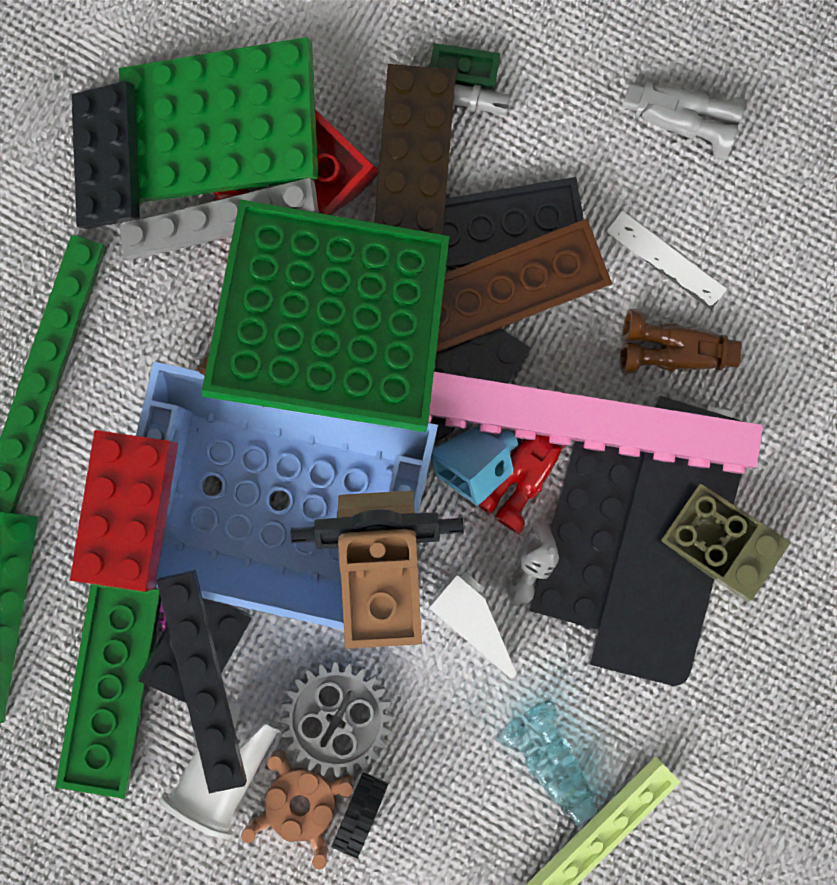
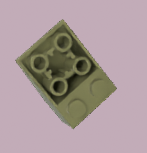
(725, 543)

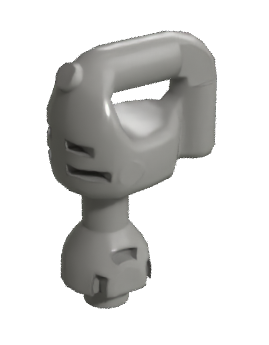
(536, 561)

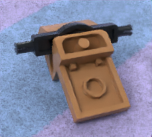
(378, 563)

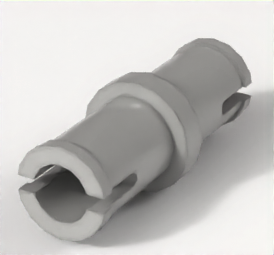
(478, 99)

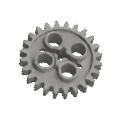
(364, 732)

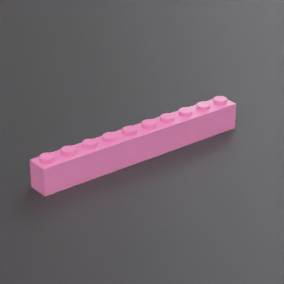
(595, 422)

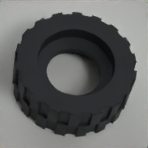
(360, 815)

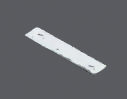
(666, 260)

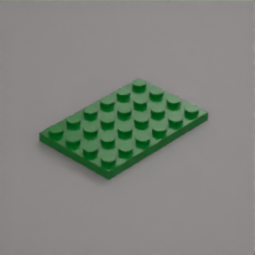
(225, 120)

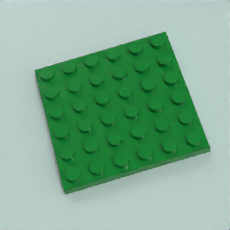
(328, 317)

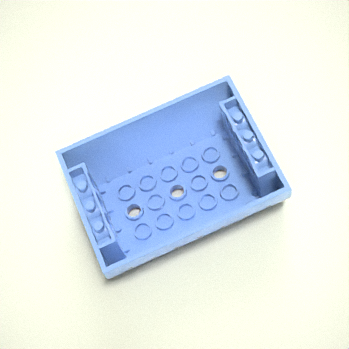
(237, 536)

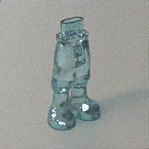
(555, 768)

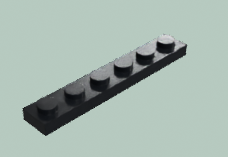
(202, 681)

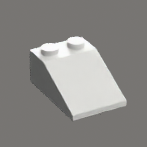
(468, 614)

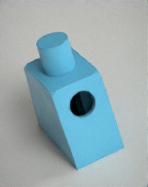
(475, 462)

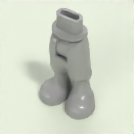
(680, 111)

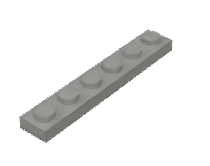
(208, 220)

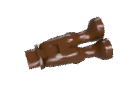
(683, 346)

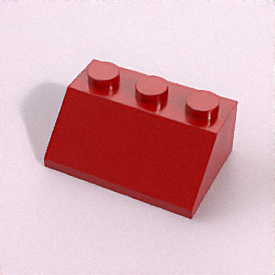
(341, 168)

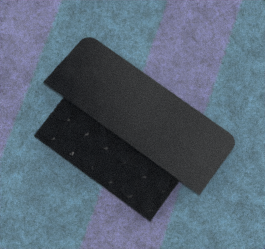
(615, 566)

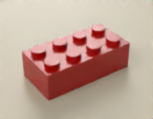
(124, 511)

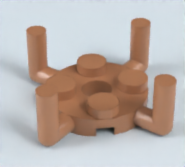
(294, 825)

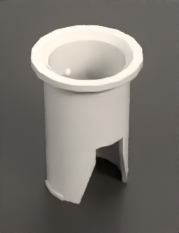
(214, 811)

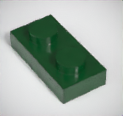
(471, 65)

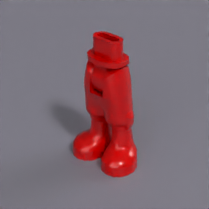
(531, 466)

